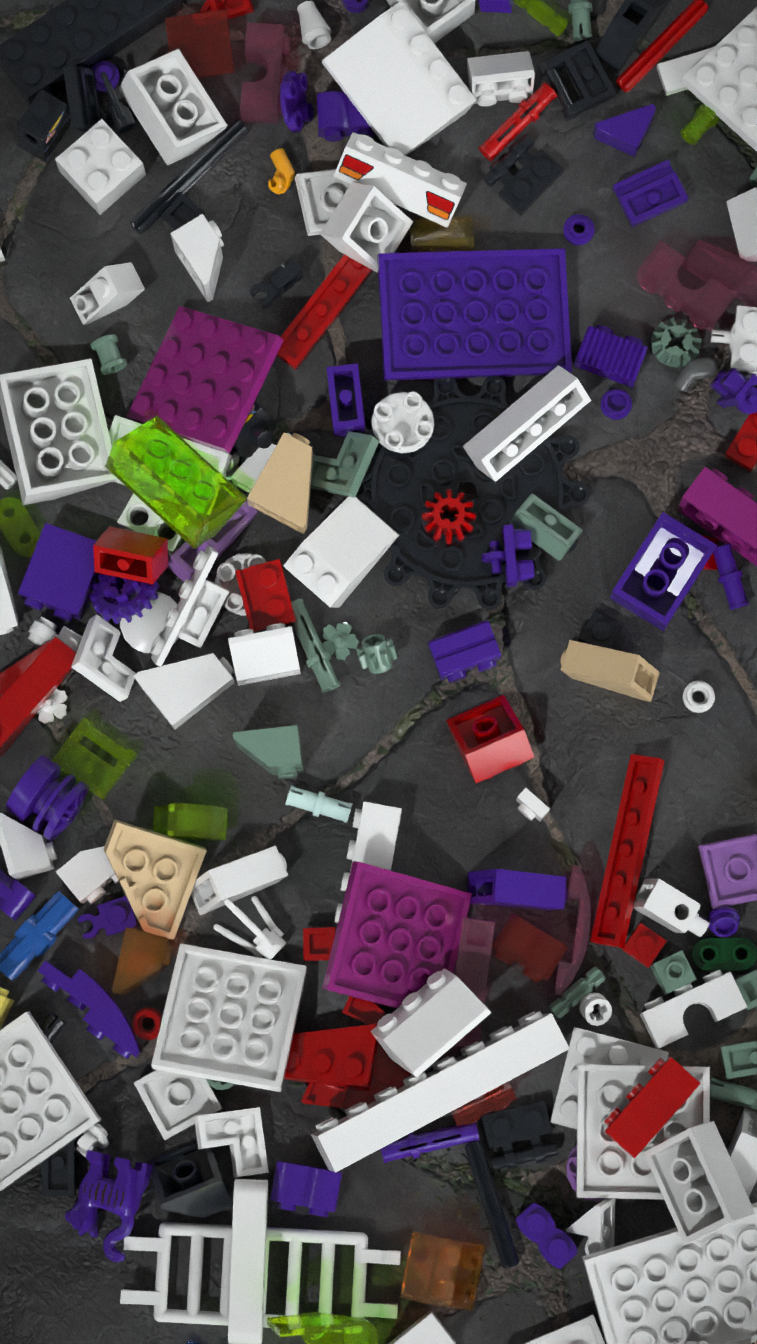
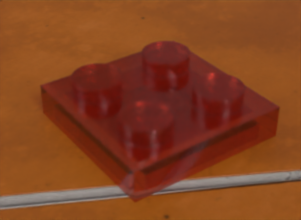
(203, 42)

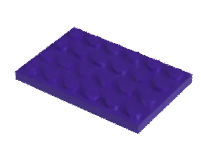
(473, 313)

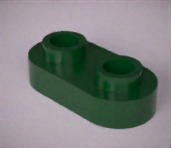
(724, 954)

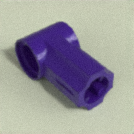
(13, 896)

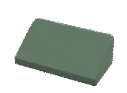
(547, 526)

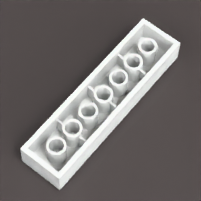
(439, 1091)

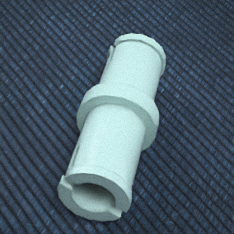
(318, 804)

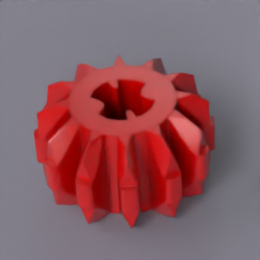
(445, 527)

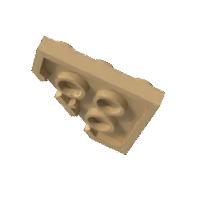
(154, 874)

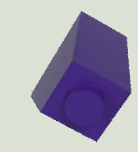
(517, 889)

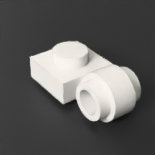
(44, 631)

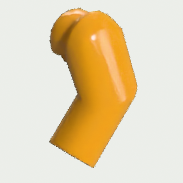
(284, 174)

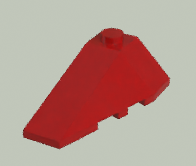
(28, 686)

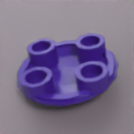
(294, 101)

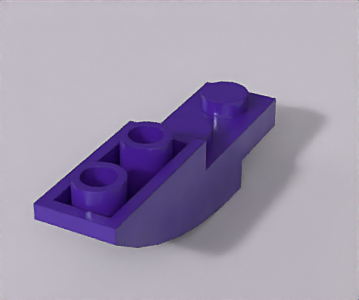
(104, 1016)

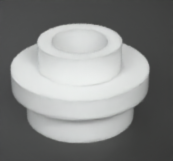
(705, 689)

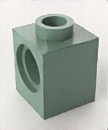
(673, 972)

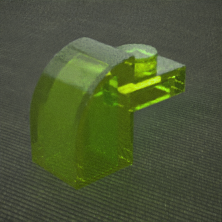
(191, 821)

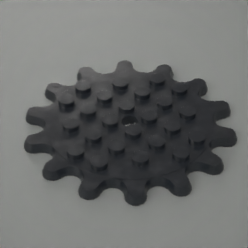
(405, 481)

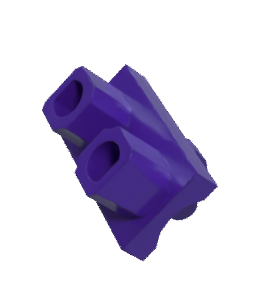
(736, 390)
(512, 540)

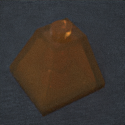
(140, 960)

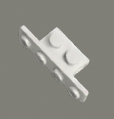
(195, 611)

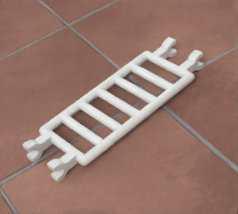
(295, 1238)

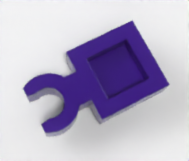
(113, 918)

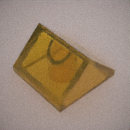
(433, 237)

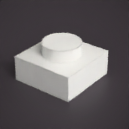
(531, 806)

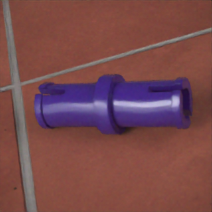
(730, 577)

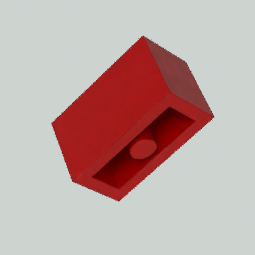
(130, 555)

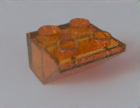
(442, 1271)

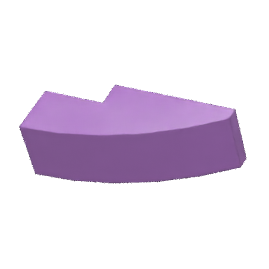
(183, 559)

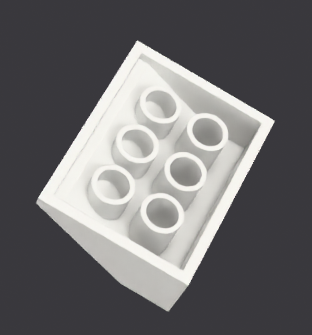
(399, 80)
(56, 430)

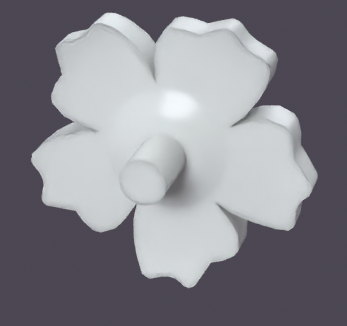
(53, 706)

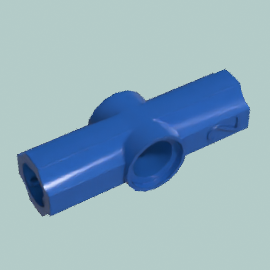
(36, 935)

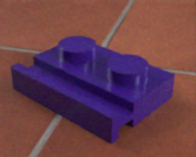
(650, 193)

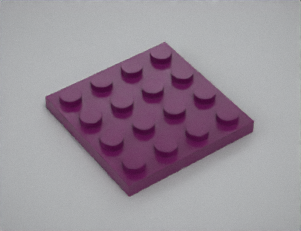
(205, 378)
(393, 935)

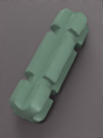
(577, 992)

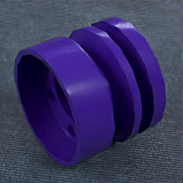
(51, 801)

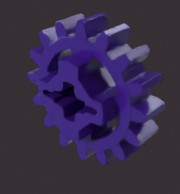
(121, 597)

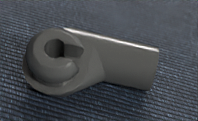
(695, 369)

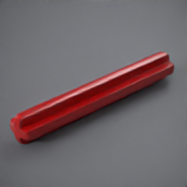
(662, 45)

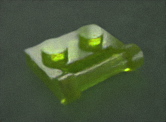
(87, 766)

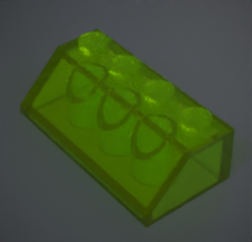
(174, 481)

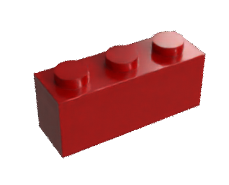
(650, 1106)

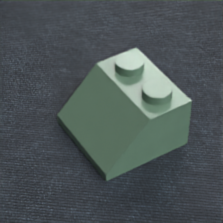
(273, 749)

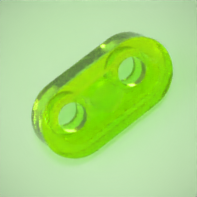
(18, 525)

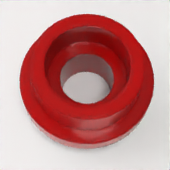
(137, 1023)

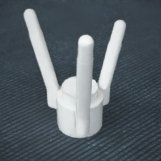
(267, 942)

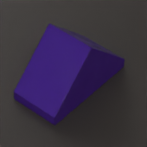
(625, 130)

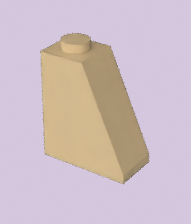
(285, 483)
(610, 669)

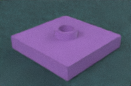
(730, 870)

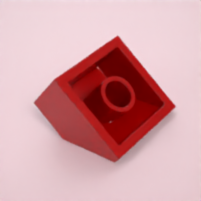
(490, 739)

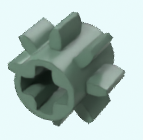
(376, 653)

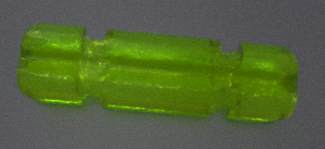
(544, 15)

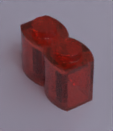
(528, 948)

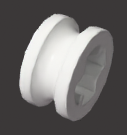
(604, 1009)

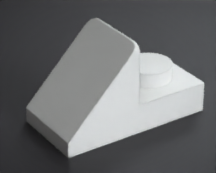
(598, 1226)

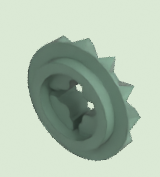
(673, 355)

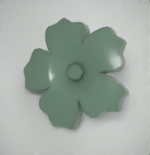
(339, 640)

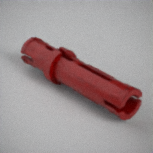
(542, 96)

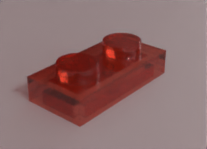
(493, 1100)

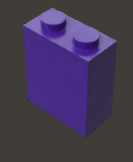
(60, 573)

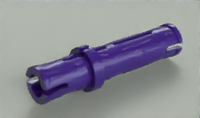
(393, 1152)

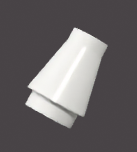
(313, 26)

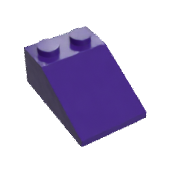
(662, 571)

